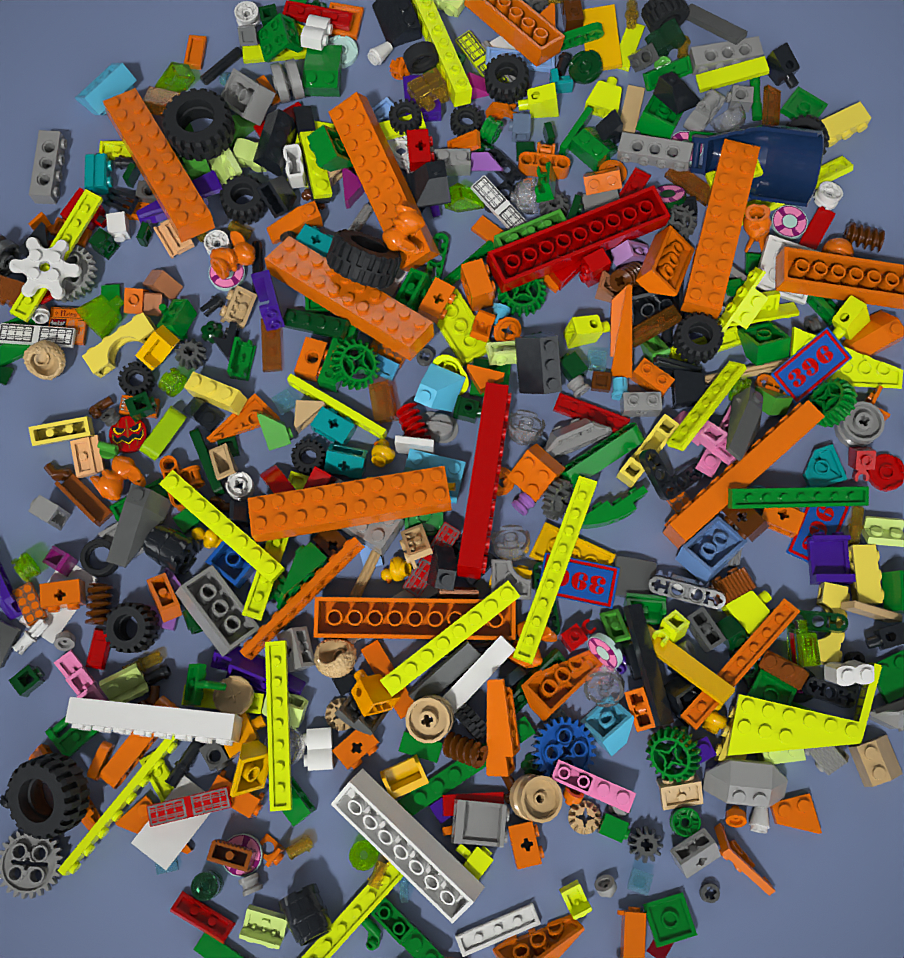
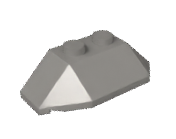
(575, 436)
(889, 715)
(745, 782)

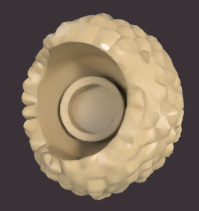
(45, 359)
(335, 657)

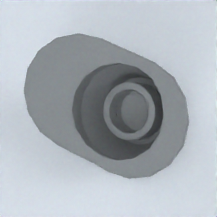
(440, 426)

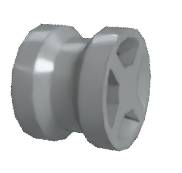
(578, 386)
(250, 884)

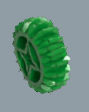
(530, 303)
(368, 370)
(832, 403)
(662, 755)

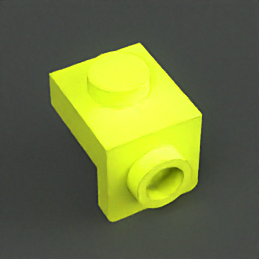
(575, 900)

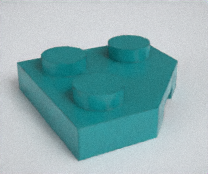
(824, 468)

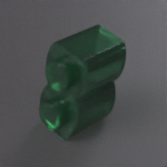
(666, 38)

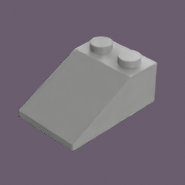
(247, 97)

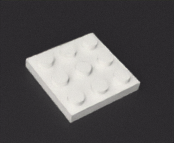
(767, 263)

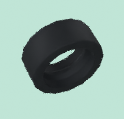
(418, 50)
(85, 555)

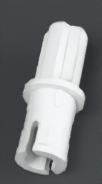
(30, 636)

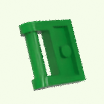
(71, 740)

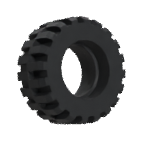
(192, 106)
(363, 259)
(28, 801)

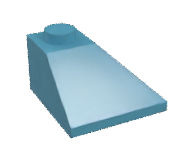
(439, 388)
(609, 726)

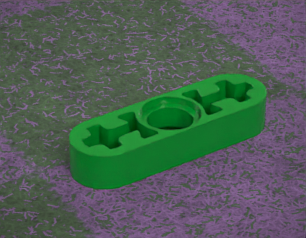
(587, 34)
(443, 252)

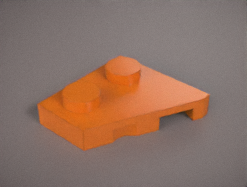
(796, 813)

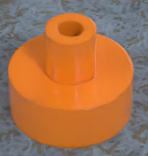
(572, 796)
(735, 817)

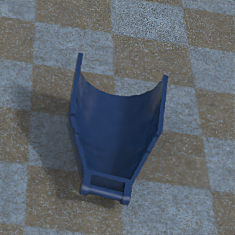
(787, 156)

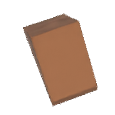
(163, 283)
(604, 290)

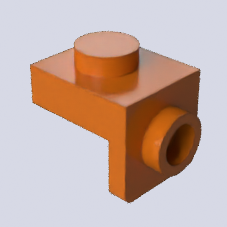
(482, 325)

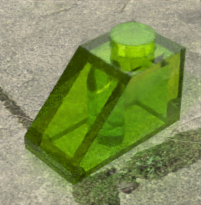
(176, 78)
(463, 199)

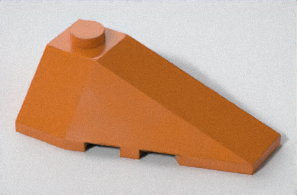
(879, 334)
(555, 685)
(542, 943)

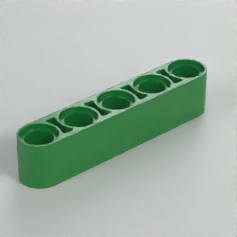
(603, 453)

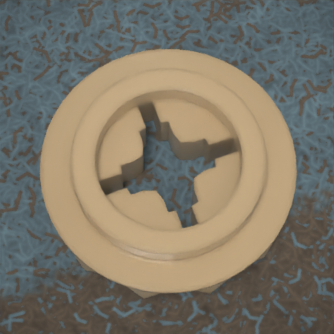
(336, 724)
(577, 824)

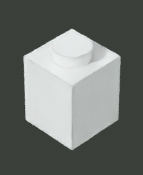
(118, 226)

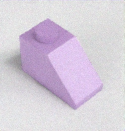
(629, 252)

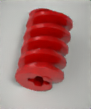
(410, 422)

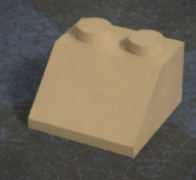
(875, 761)

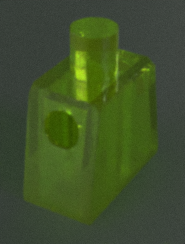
(101, 314)

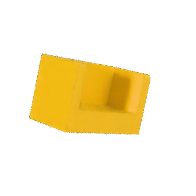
(157, 347)
(404, 777)

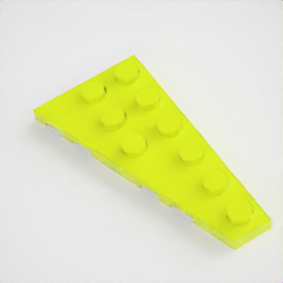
(858, 371)
(772, 727)

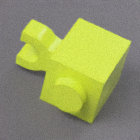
(672, 627)
(477, 860)

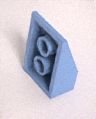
(710, 550)

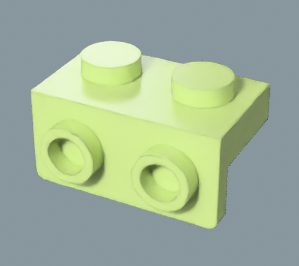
(501, 352)
(264, 927)

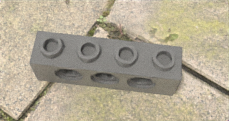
(723, 54)
(648, 145)
(43, 159)

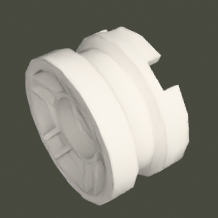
(248, 9)
(828, 195)
(215, 237)
(237, 493)

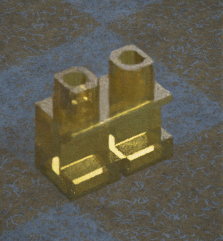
(428, 88)

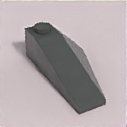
(744, 421)
(139, 515)

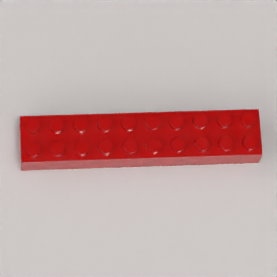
(576, 238)
(484, 481)

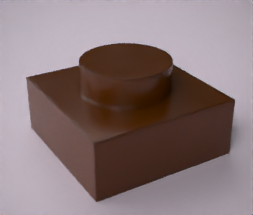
(601, 381)

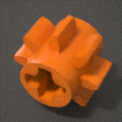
(398, 68)

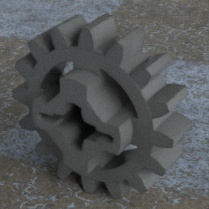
(678, 220)
(557, 499)

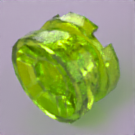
(172, 382)
(740, 386)
(26, 567)
(357, 861)

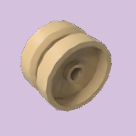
(421, 727)
(536, 798)

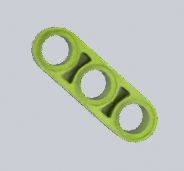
(162, 433)

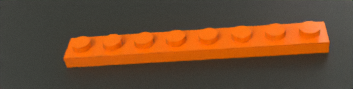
(302, 598)
(743, 660)

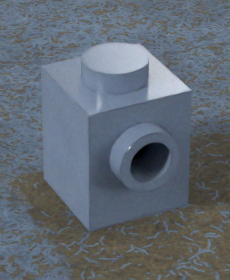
(520, 127)

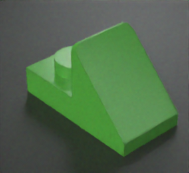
(614, 625)

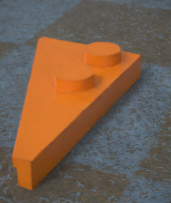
(244, 422)
(137, 817)
(732, 851)

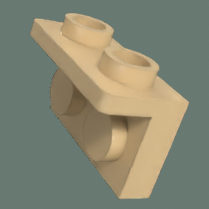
(238, 306)
(415, 543)
(680, 794)

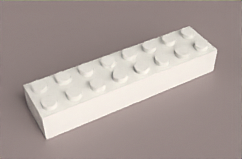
(155, 720)
(408, 846)

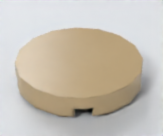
(236, 697)

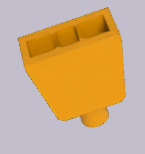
(371, 694)
(248, 733)

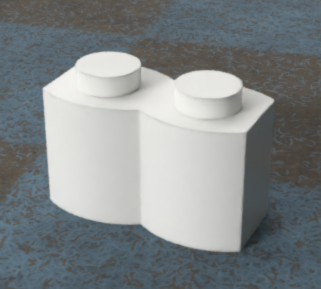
(316, 32)
(294, 166)
(849, 673)
(319, 749)

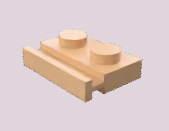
(170, 239)
(87, 456)

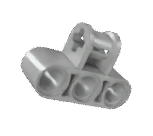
(705, 111)

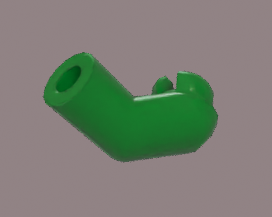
(374, 934)

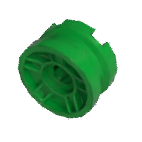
(491, 129)
(692, 826)

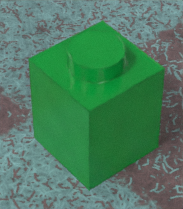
(613, 828)

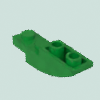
(606, 514)
(404, 931)

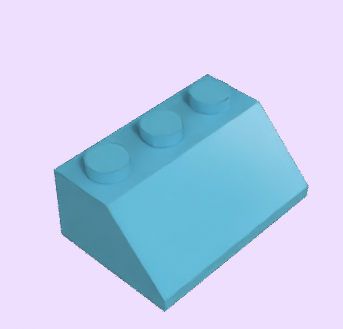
(110, 83)
(454, 468)

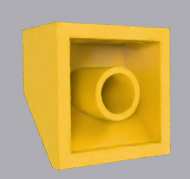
(250, 769)

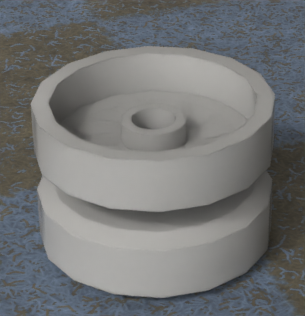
(287, 81)
(861, 427)

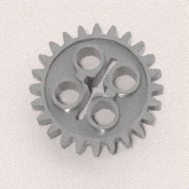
(71, 286)
(27, 883)

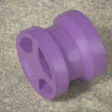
(523, 503)

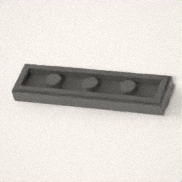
(716, 25)
(446, 672)

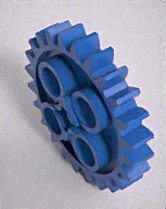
(550, 738)

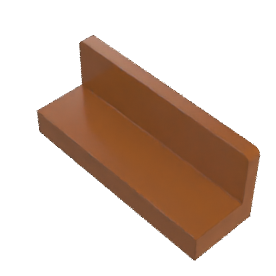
(85, 500)

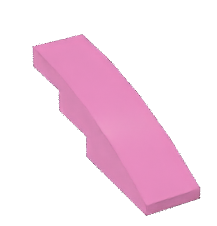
(79, 677)

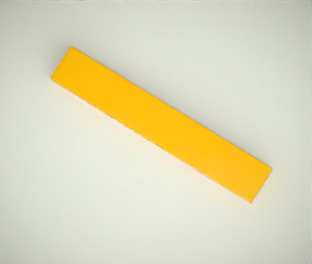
(692, 669)

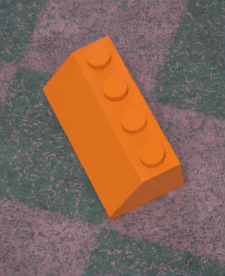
(665, 263)

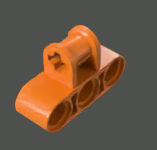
(544, 154)
(187, 474)

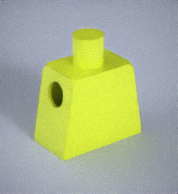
(604, 97)
(541, 101)
(850, 318)
(584, 330)
(749, 610)

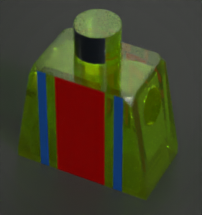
(803, 645)

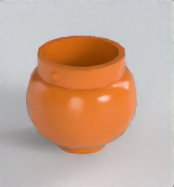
(839, 247)

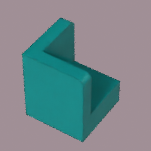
(562, 83)

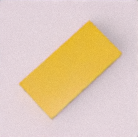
(608, 45)
(583, 549)

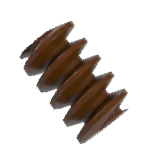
(864, 235)
(625, 275)
(99, 603)
(465, 750)

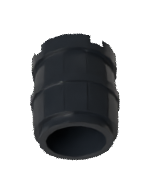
(171, 548)
(306, 914)

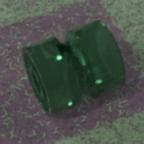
(207, 885)

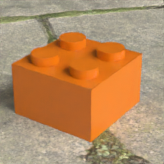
(477, 285)
(536, 472)

